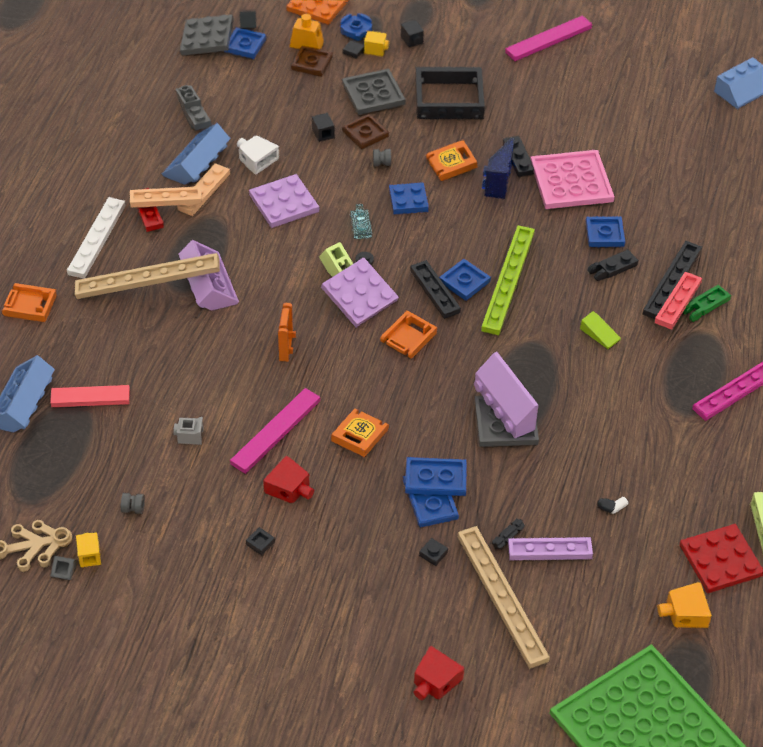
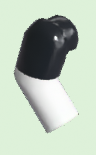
(612, 506)

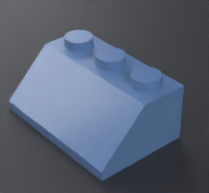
(741, 83)

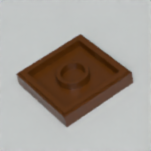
(311, 61)
(365, 131)

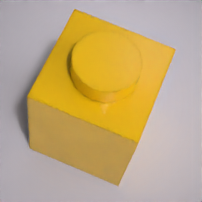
(375, 43)
(88, 549)

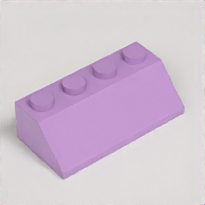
(211, 289)
(506, 396)

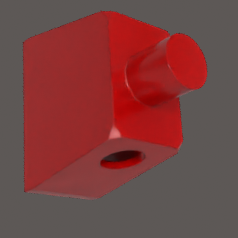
(288, 481)
(436, 675)

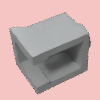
(189, 430)

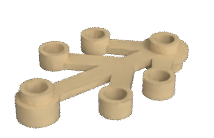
(36, 543)

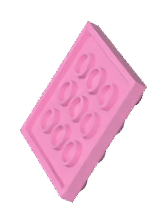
(572, 179)

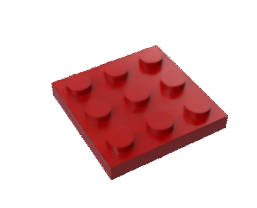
(721, 558)

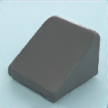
(63, 567)

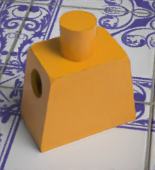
(306, 33)
(686, 607)

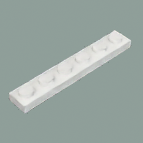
(96, 238)

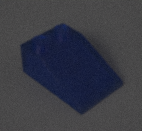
(498, 171)

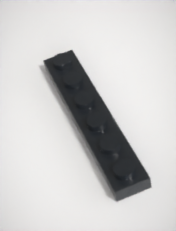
(682, 263)

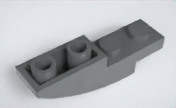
(192, 108)

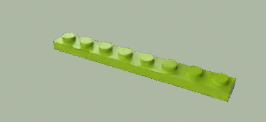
(508, 280)

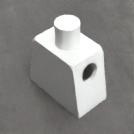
(257, 153)

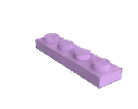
(550, 548)

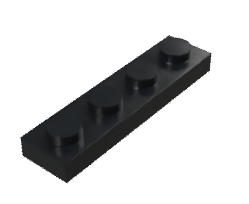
(435, 289)

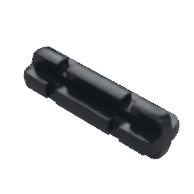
(509, 532)

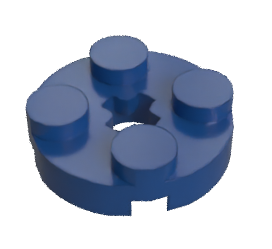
(355, 26)

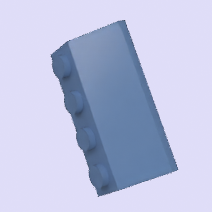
(197, 155)
(23, 392)

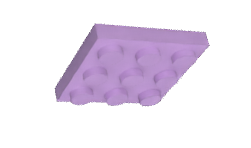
(284, 200)
(359, 292)

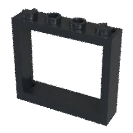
(449, 75)

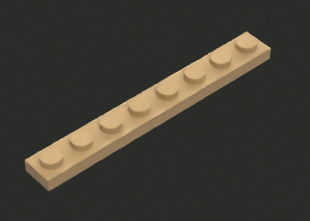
(147, 276)
(503, 597)

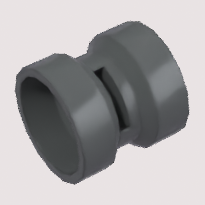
(381, 157)
(132, 503)

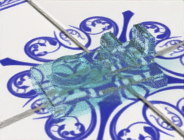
(361, 223)

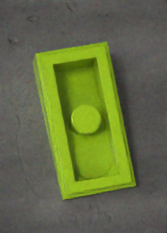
(599, 330)

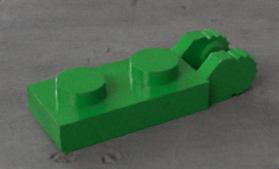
(707, 302)

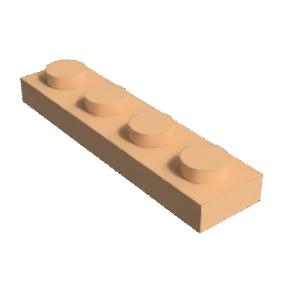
(208, 184)
(165, 197)

